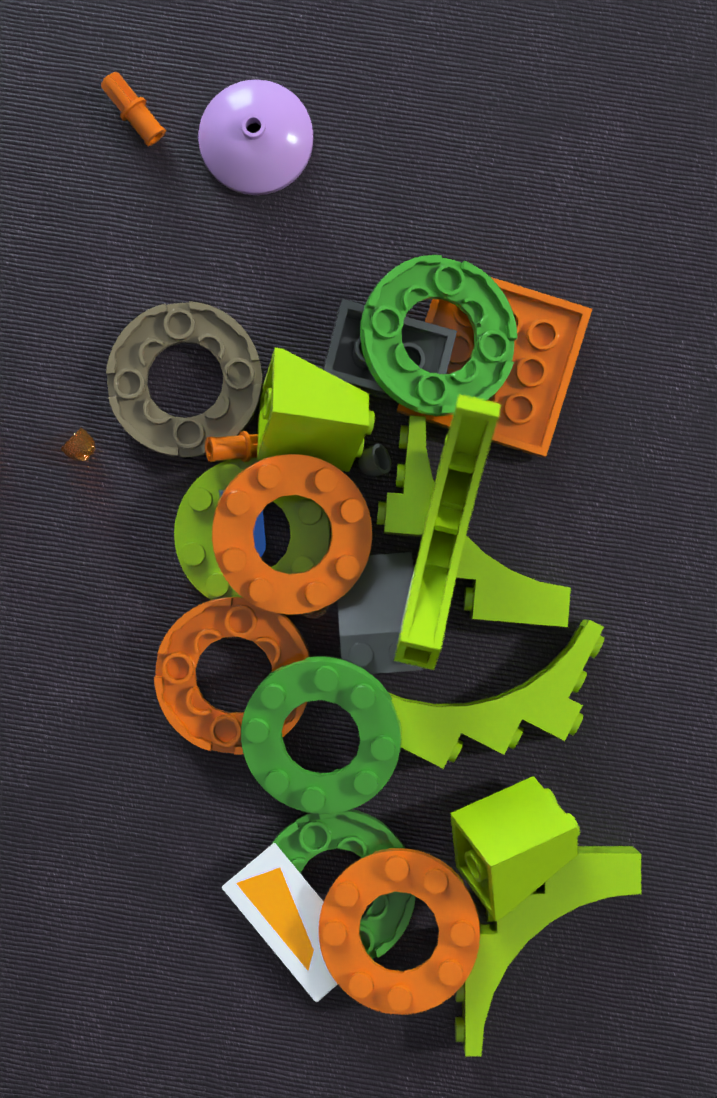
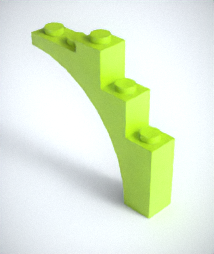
(445, 531)
(495, 589)
(542, 700)
(587, 878)

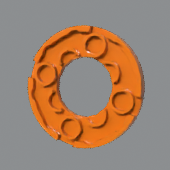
(236, 520)
(179, 655)
(456, 918)

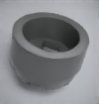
(374, 461)

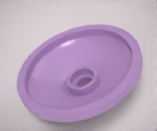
(259, 160)

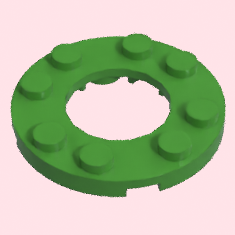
(475, 296)
(333, 682)
(363, 835)

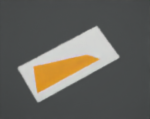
(285, 915)

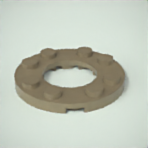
(169, 326)

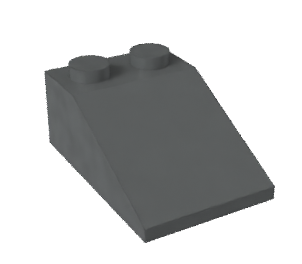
(424, 342)
(374, 612)

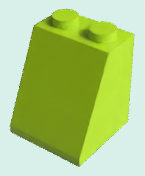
(311, 413)
(512, 844)

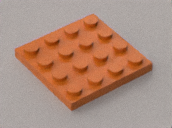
(543, 360)

